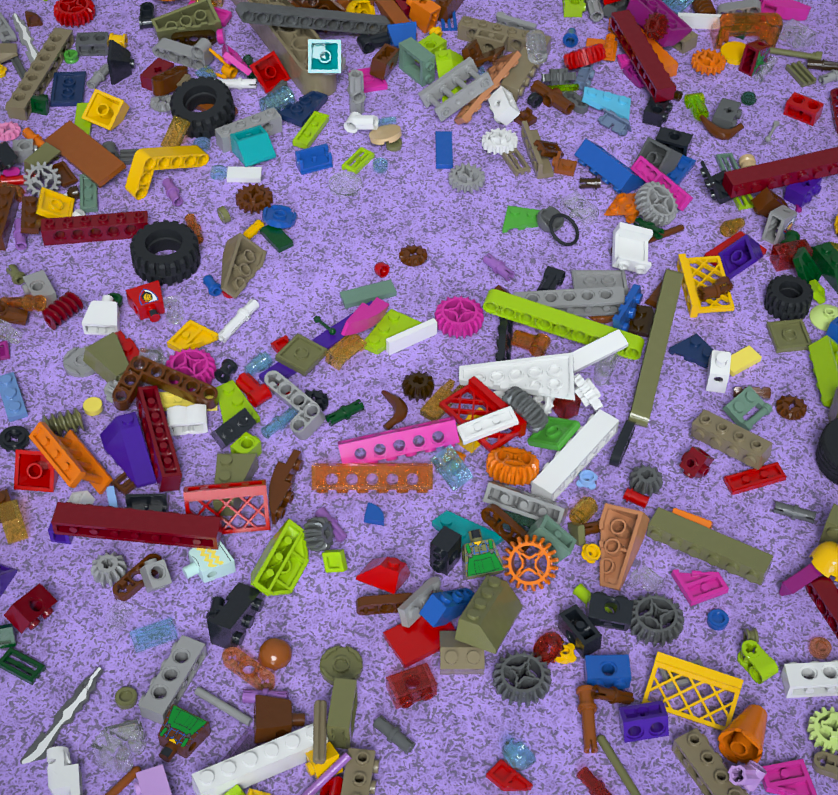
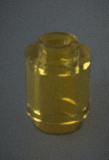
(583, 510)

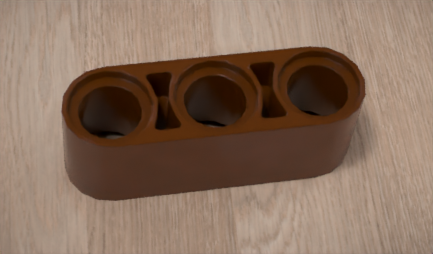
(166, 81)

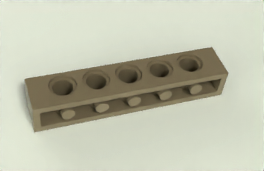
(468, 26)

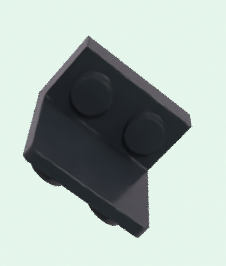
(715, 183)

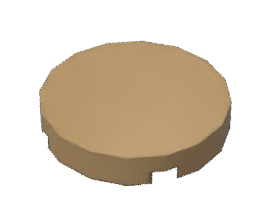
(385, 133)

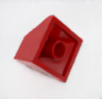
(269, 71)
(34, 471)
(385, 574)

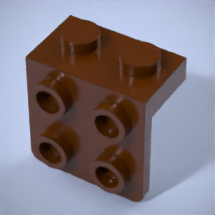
(473, 50)

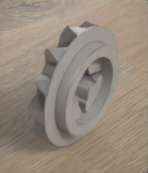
(161, 106)

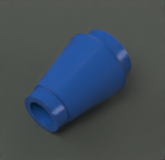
(570, 38)

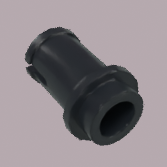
(216, 601)

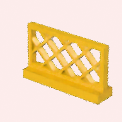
(690, 284)
(703, 676)

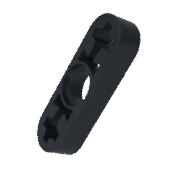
(622, 443)

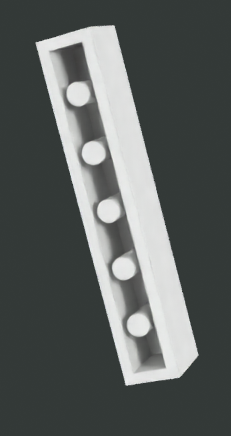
(575, 455)
(255, 763)

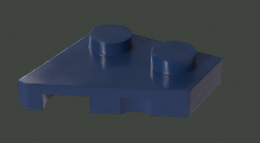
(693, 350)

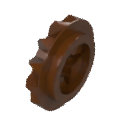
(414, 260)
(797, 412)

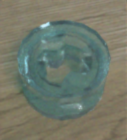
(380, 169)

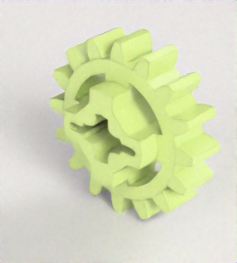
(826, 732)

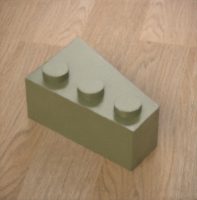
(234, 469)

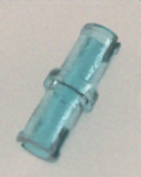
(278, 423)

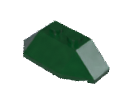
(826, 258)

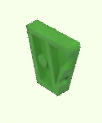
(519, 218)

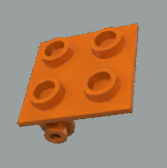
(609, 44)
(624, 205)

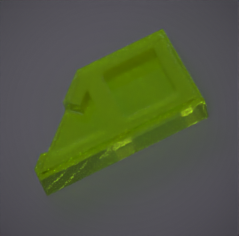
(567, 87)

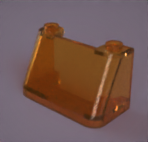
(764, 25)

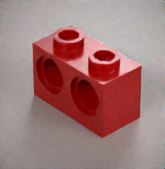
(803, 109)

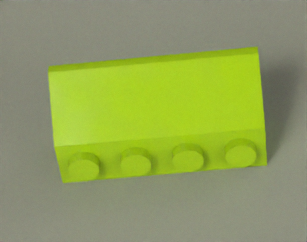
(825, 362)

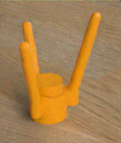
(227, 70)

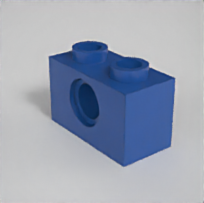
(616, 665)

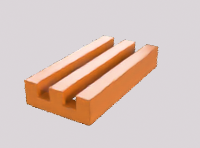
(707, 523)

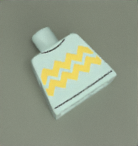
(209, 563)

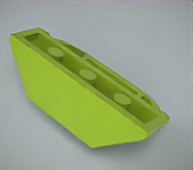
(281, 561)

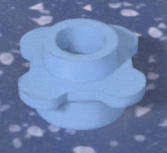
(587, 475)

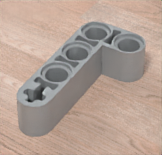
(190, 56)
(296, 396)

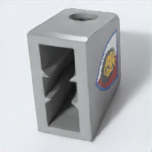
(781, 219)

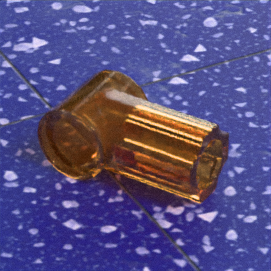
(536, 344)

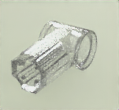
(604, 369)

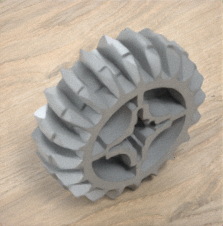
(656, 204)

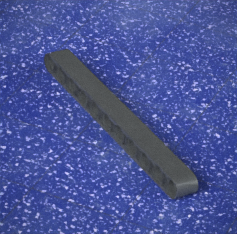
(311, 18)

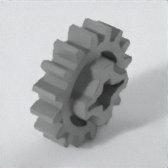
(466, 178)
(36, 182)

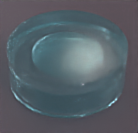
(203, 143)
(218, 172)

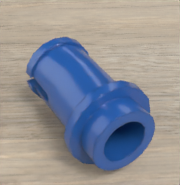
(213, 287)

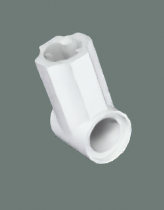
(360, 122)

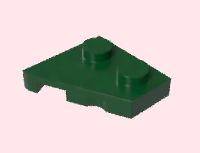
(805, 266)

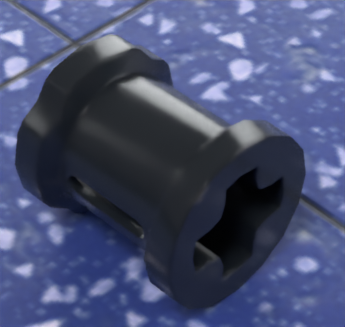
(226, 371)

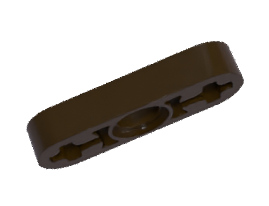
(198, 33)

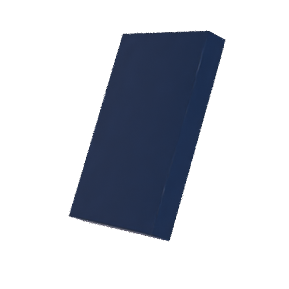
(68, 88)

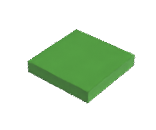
(555, 434)

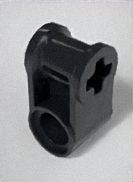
(146, 14)

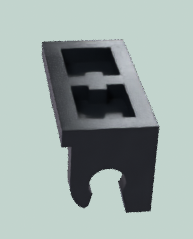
(154, 502)

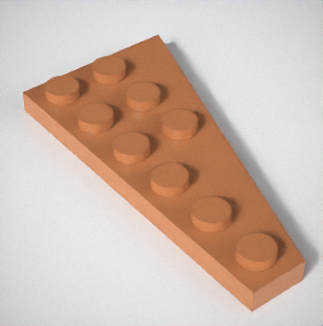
(497, 72)

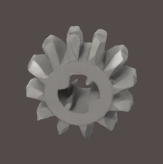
(108, 568)

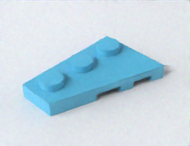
(608, 101)

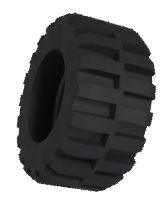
(198, 92)
(162, 237)

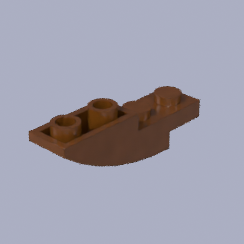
(281, 485)

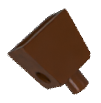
(274, 718)

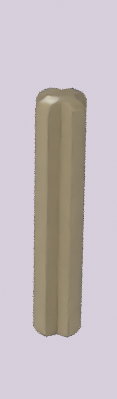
(319, 732)

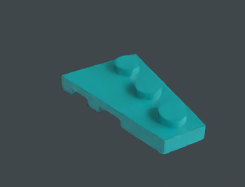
(463, 526)

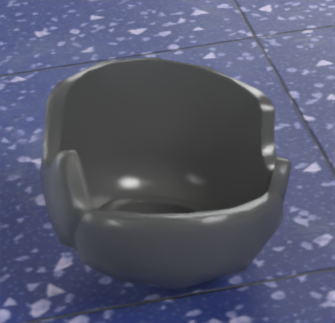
(545, 215)

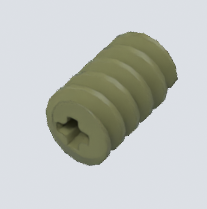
(64, 422)

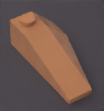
(621, 537)

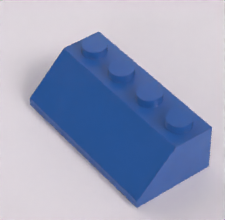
(608, 167)

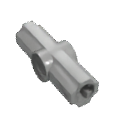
(594, 9)
(356, 91)

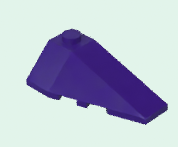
(127, 447)

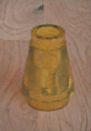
(731, 227)

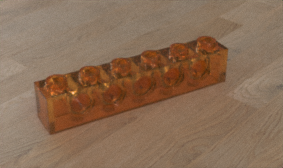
(362, 470)

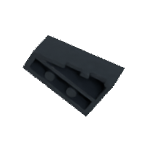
(235, 616)

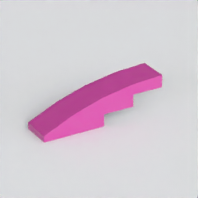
(650, 173)

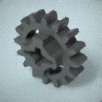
(558, 76)

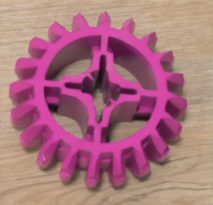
(448, 318)
(193, 363)

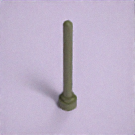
(815, 55)
(616, 763)

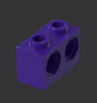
(643, 721)

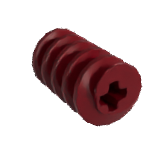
(61, 309)

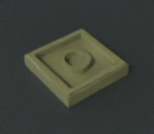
(789, 335)
(301, 354)

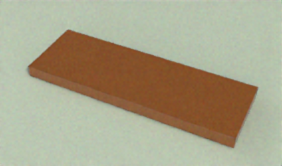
(85, 154)

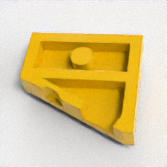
(191, 336)

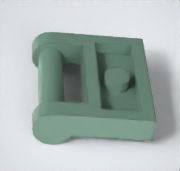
(743, 404)

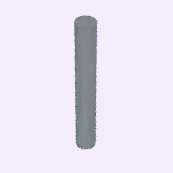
(225, 707)

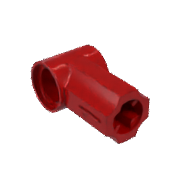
(255, 392)

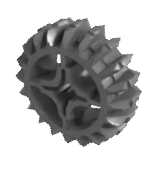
(527, 408)
(650, 624)
(529, 687)

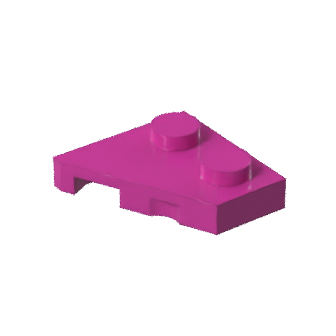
(700, 585)
(788, 779)

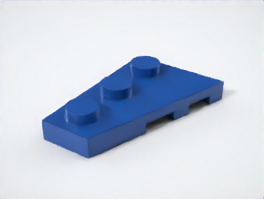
(628, 310)

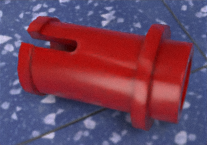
(636, 498)

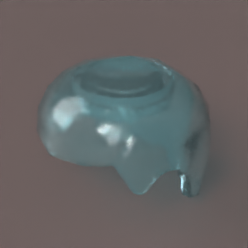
(517, 755)

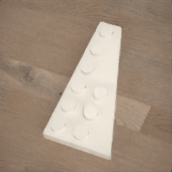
(536, 375)

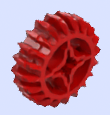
(74, 12)
(584, 56)

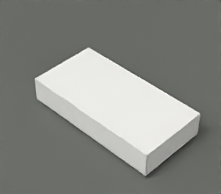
(244, 174)

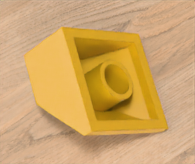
(105, 110)

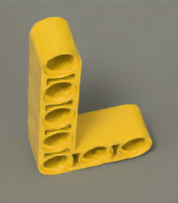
(160, 158)

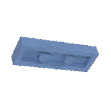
(12, 397)

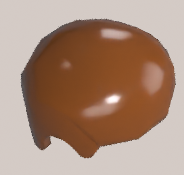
(274, 653)

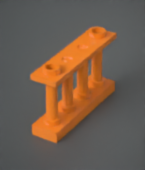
(70, 458)

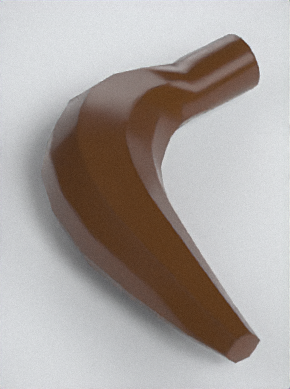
(718, 132)
(399, 407)

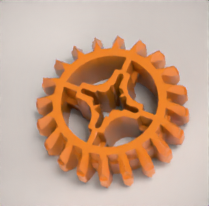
(512, 465)
(517, 575)

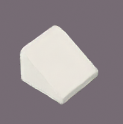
(81, 497)

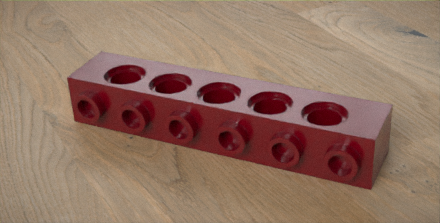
(92, 227)
(158, 439)

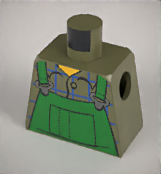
(480, 557)

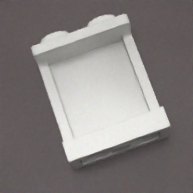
(631, 248)

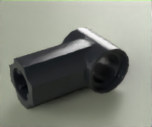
(369, 43)
(552, 279)

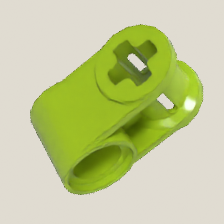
(756, 663)

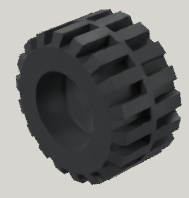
(788, 297)

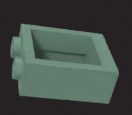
(412, 50)

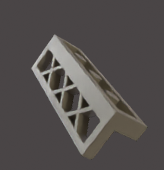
(539, 163)

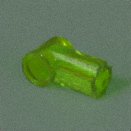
(696, 103)

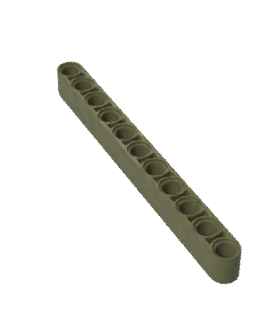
(656, 348)

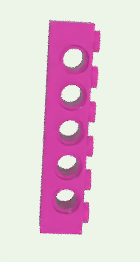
(387, 438)

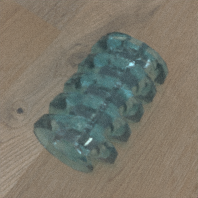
(277, 99)

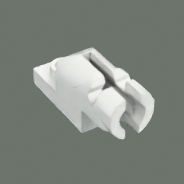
(63, 776)

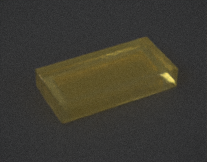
(12, 521)

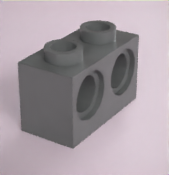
(92, 43)

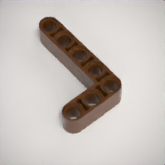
(163, 382)

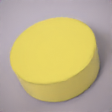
(93, 406)

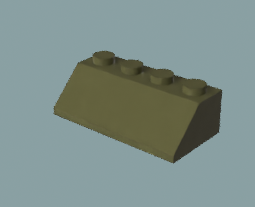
(489, 615)

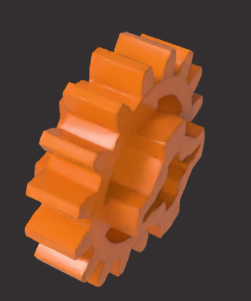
(708, 61)

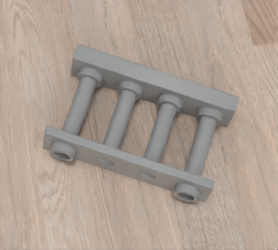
(448, 82)

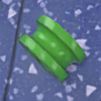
(71, 56)

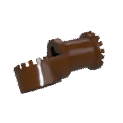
(715, 290)

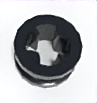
(534, 100)

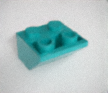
(252, 146)

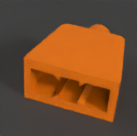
(424, 13)

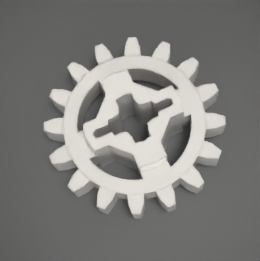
(499, 141)
(587, 392)

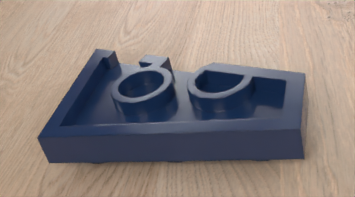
(302, 110)

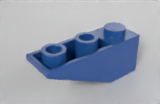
(446, 606)

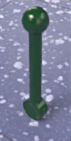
(317, 319)

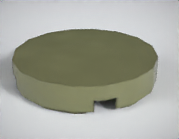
(334, 665)

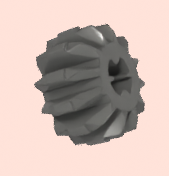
(646, 480)
(318, 534)

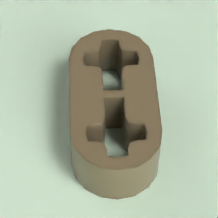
(831, 767)

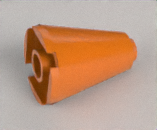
(744, 736)

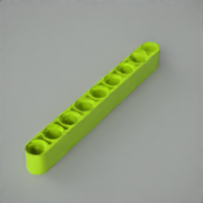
(556, 321)

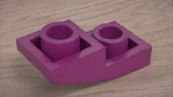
(631, 73)

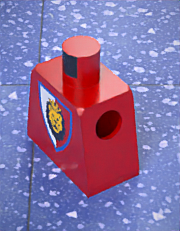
(146, 301)

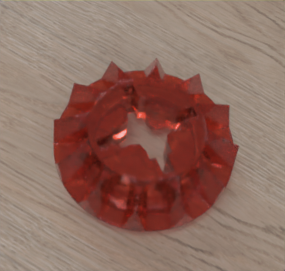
(541, 647)

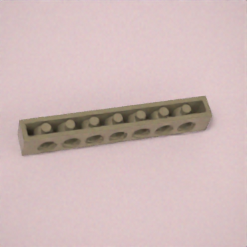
(40, 73)

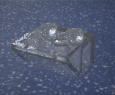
(119, 746)

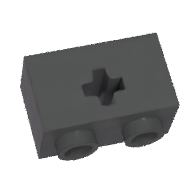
(727, 113)

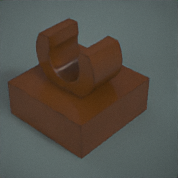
(526, 115)

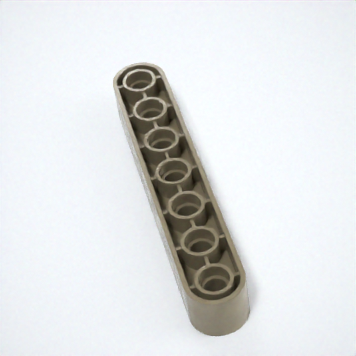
(292, 50)

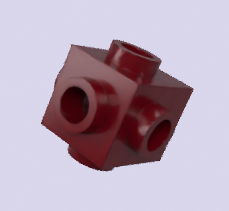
(696, 463)

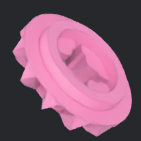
(8, 135)

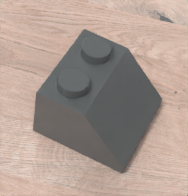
(660, 155)

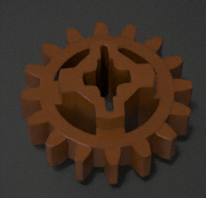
(254, 198)

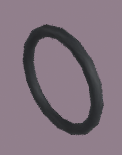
(554, 235)

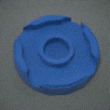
(279, 216)

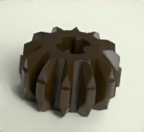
(418, 386)

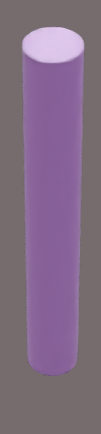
(328, 774)

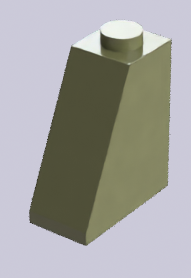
(106, 358)

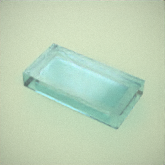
(153, 635)

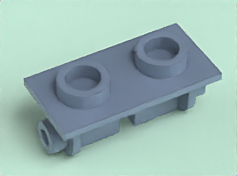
(584, 75)
(610, 118)

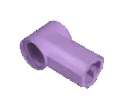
(747, 775)

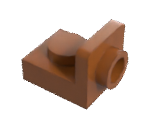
(563, 166)

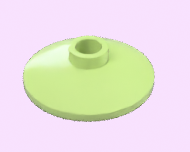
(823, 315)

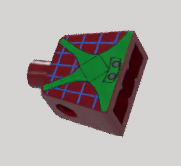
(755, 53)

